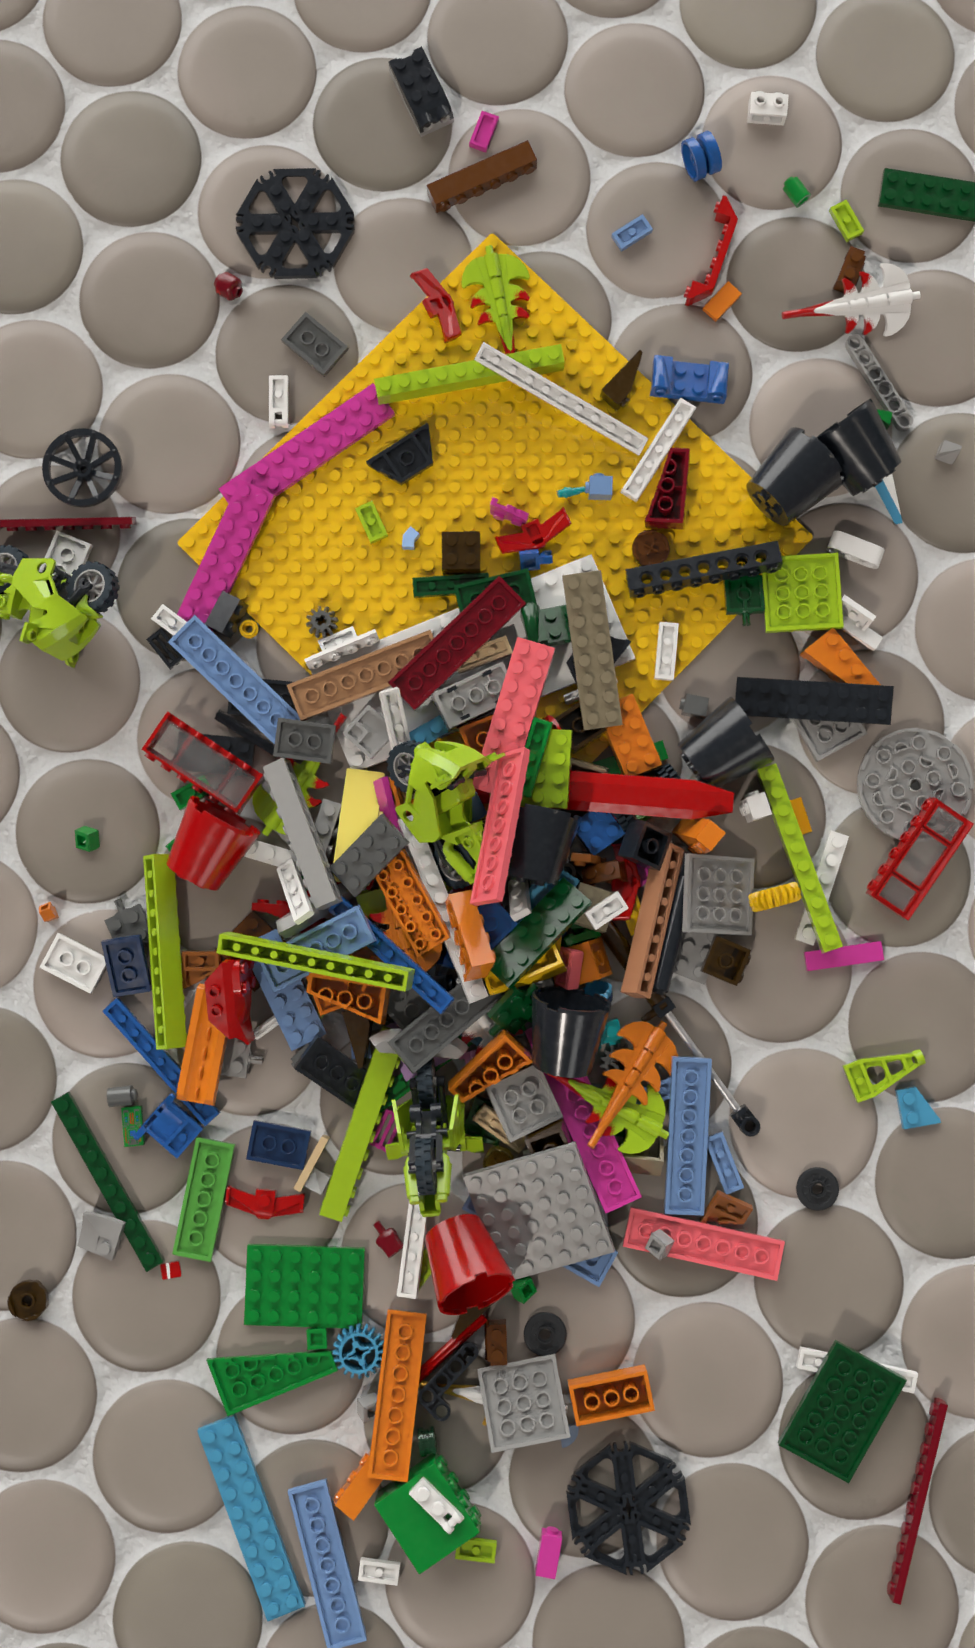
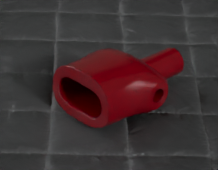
(388, 1240)

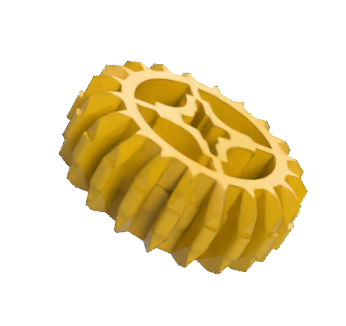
(774, 897)

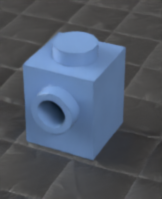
(599, 487)

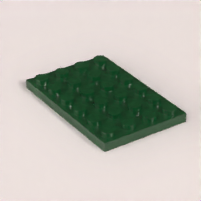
(842, 1411)

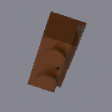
(851, 267)
(604, 872)
(495, 1341)

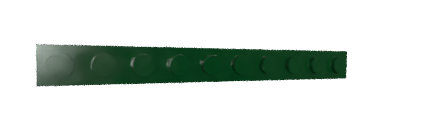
(107, 1181)

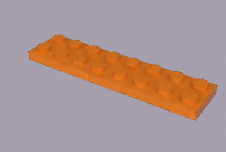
(397, 1395)

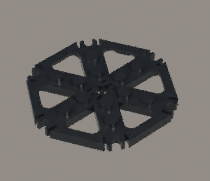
(284, 230)
(646, 1514)

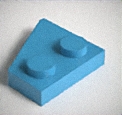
(914, 1109)

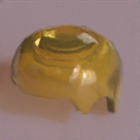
(497, 1155)

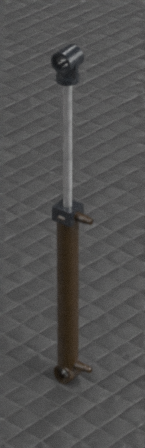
(662, 1006)

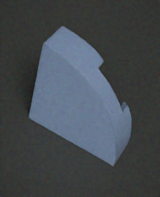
(573, 1434)

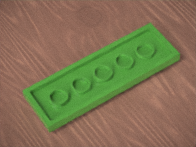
(203, 1199)

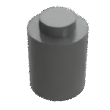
(121, 1096)

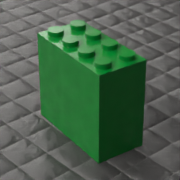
(414, 1527)

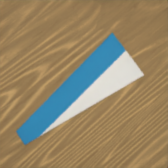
(887, 492)

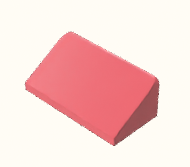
(573, 962)

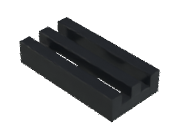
(156, 636)

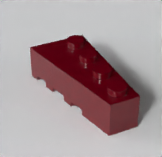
(669, 501)

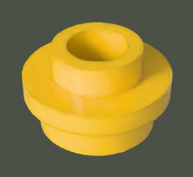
(248, 623)

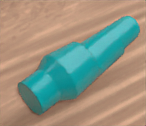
(568, 491)

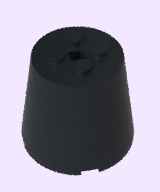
(861, 448)
(794, 477)
(724, 746)
(541, 844)
(567, 1030)

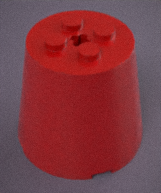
(209, 844)
(466, 1265)

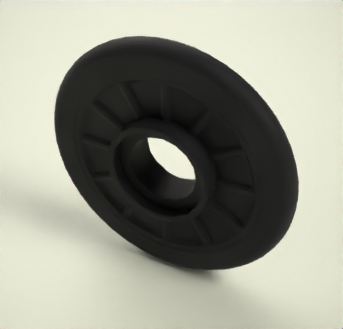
(817, 1201)
(545, 1346)

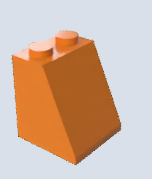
(595, 961)

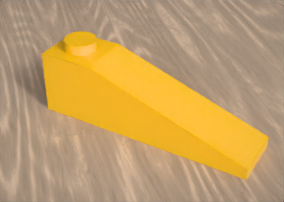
(546, 967)

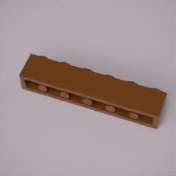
(482, 177)

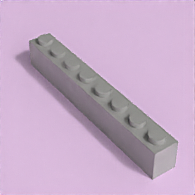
(302, 834)

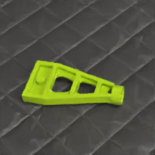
(859, 1080)

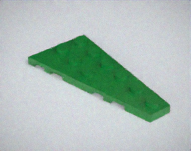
(257, 1378)

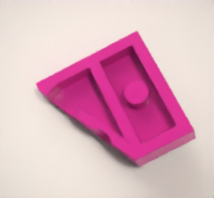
(508, 512)

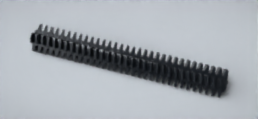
(245, 732)

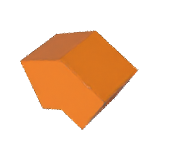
(48, 912)

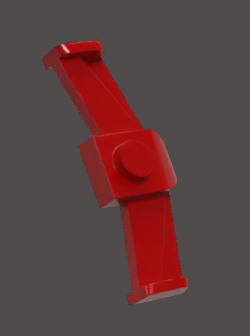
(438, 304)
(534, 534)
(629, 889)
(264, 1202)

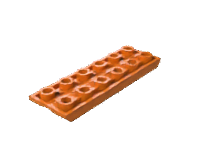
(412, 905)
(202, 1056)

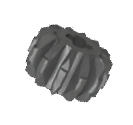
(319, 616)

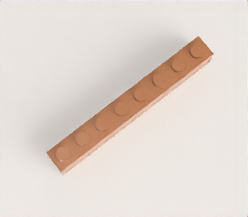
(652, 926)

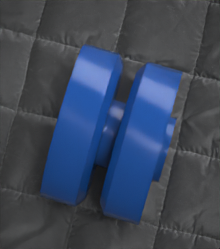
(701, 156)

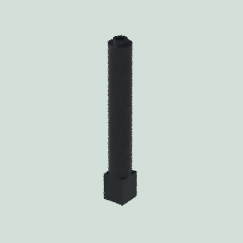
(672, 938)

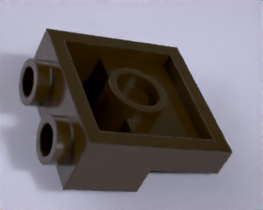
(726, 960)

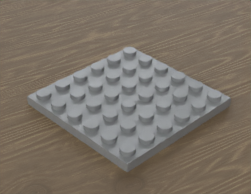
(540, 1210)

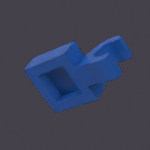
(532, 559)

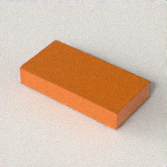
(722, 301)

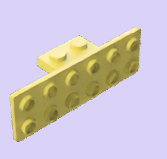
(358, 808)

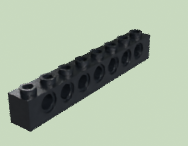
(692, 565)

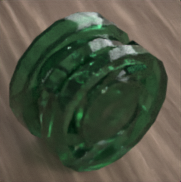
(427, 1441)

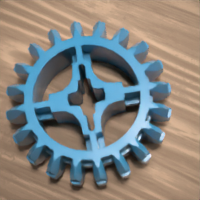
(352, 1354)

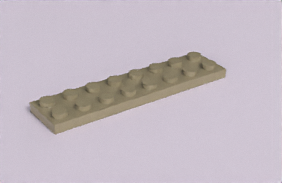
(592, 650)

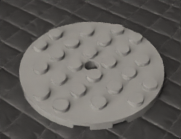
(909, 756)

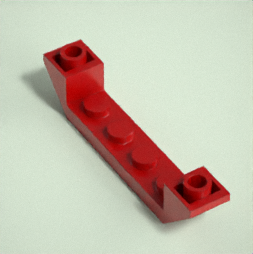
(727, 216)

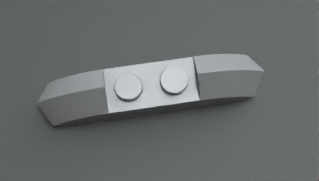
(287, 927)
(453, 1050)

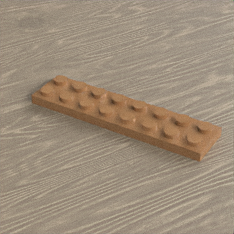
(354, 678)

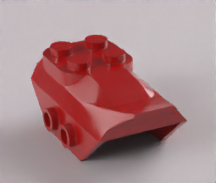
(230, 998)

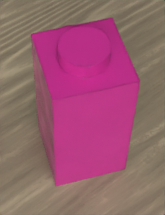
(548, 1552)

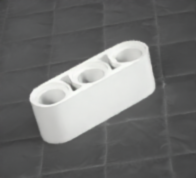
(856, 549)

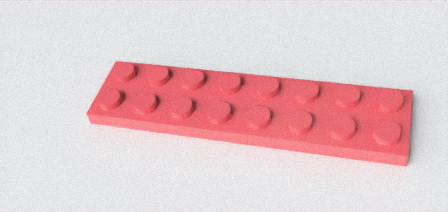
(516, 703)
(500, 828)
(707, 1243)

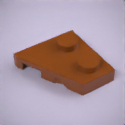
(581, 860)

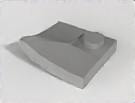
(368, 732)
(101, 1234)

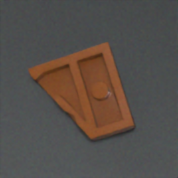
(198, 966)
(726, 1210)

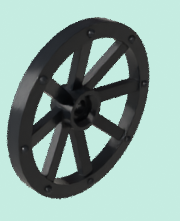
(80, 465)

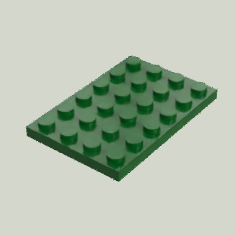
(304, 1286)

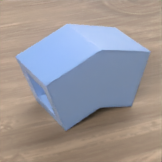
(409, 539)

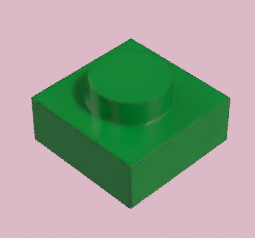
(316, 1338)

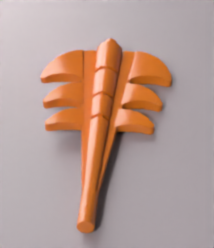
(649, 1048)

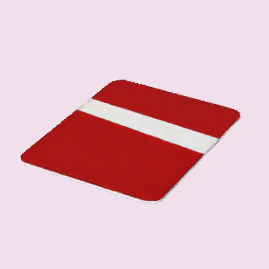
(170, 1270)

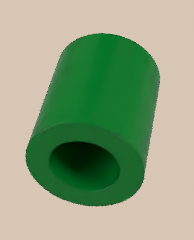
(796, 191)

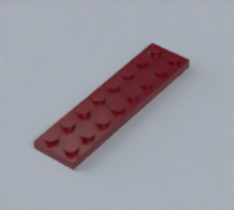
(457, 643)

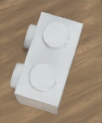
(767, 108)
(755, 806)

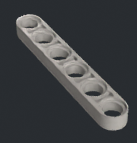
(875, 384)

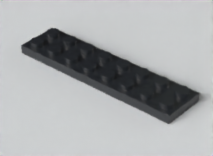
(815, 700)

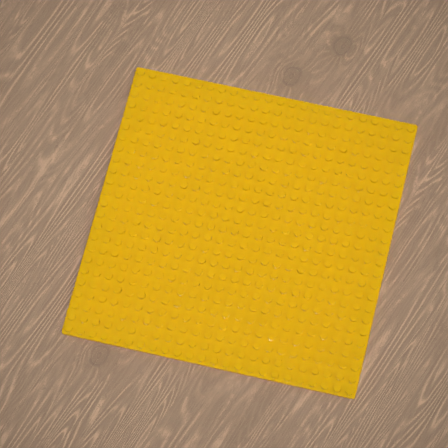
(503, 447)

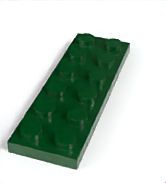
(927, 194)
(538, 932)

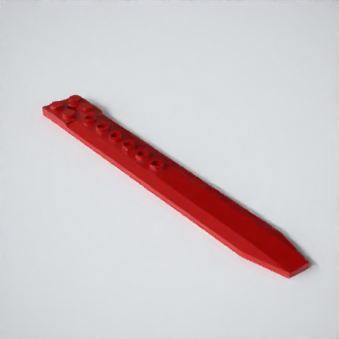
(643, 796)

